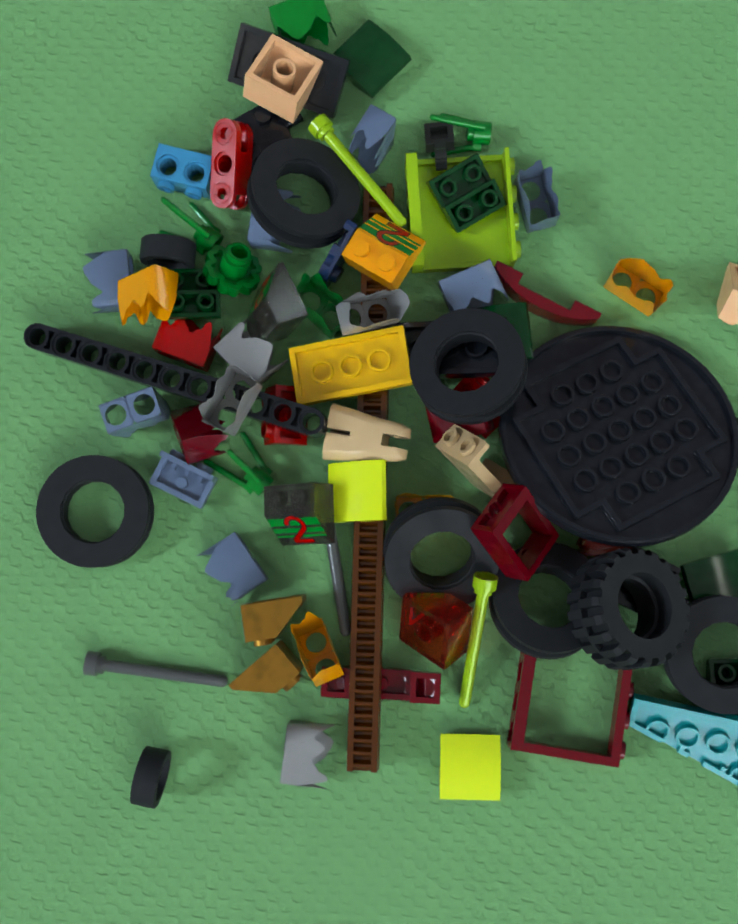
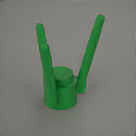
(477, 132)
(205, 236)
(255, 477)

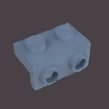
(183, 480)

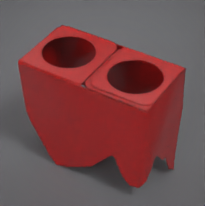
(187, 343)

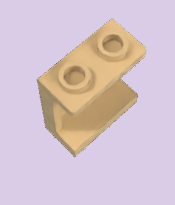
(464, 452)

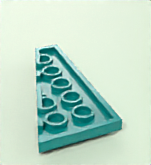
(691, 730)

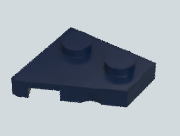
(332, 266)

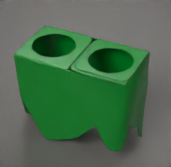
(301, 19)
(317, 285)

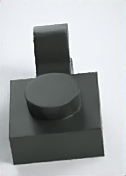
(439, 139)

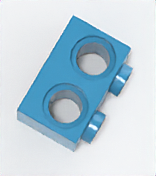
(187, 165)

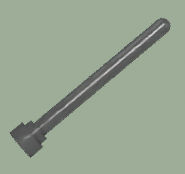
(339, 587)
(97, 664)

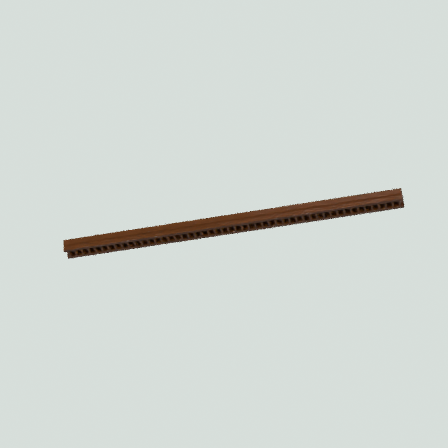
(368, 579)

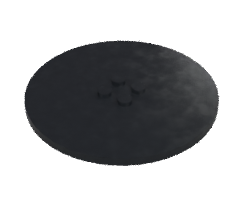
(621, 437)

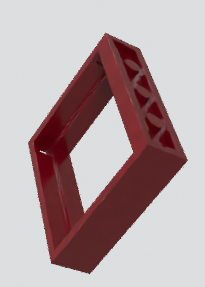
(519, 715)

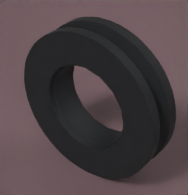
(289, 224)
(449, 332)
(56, 497)
(424, 519)
(514, 623)
(681, 667)

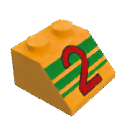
(383, 251)

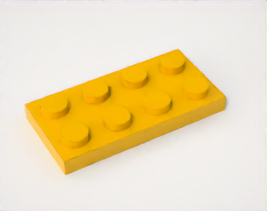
(350, 366)

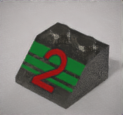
(276, 307)
(301, 513)

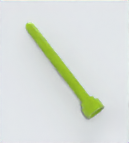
(322, 129)
(484, 585)

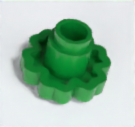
(232, 269)

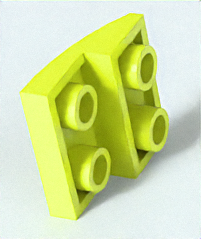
(358, 490)
(470, 767)

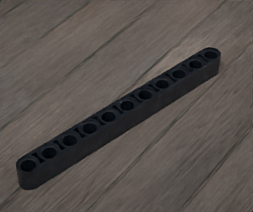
(160, 379)

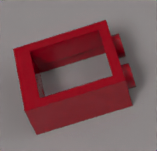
(491, 526)

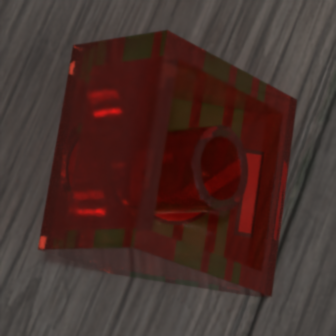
(436, 626)

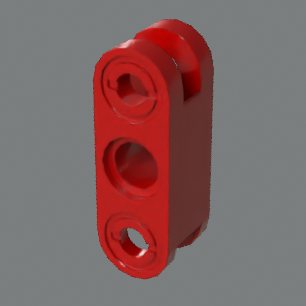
(231, 146)

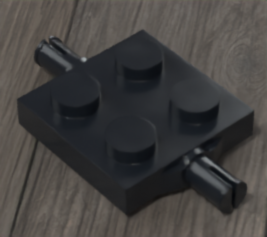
(266, 128)

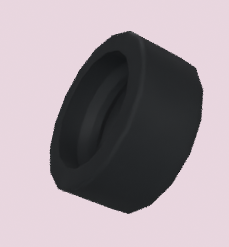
(168, 251)
(150, 777)

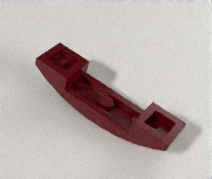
(576, 315)
(397, 684)

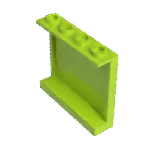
(484, 240)

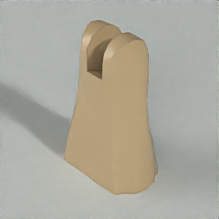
(362, 436)

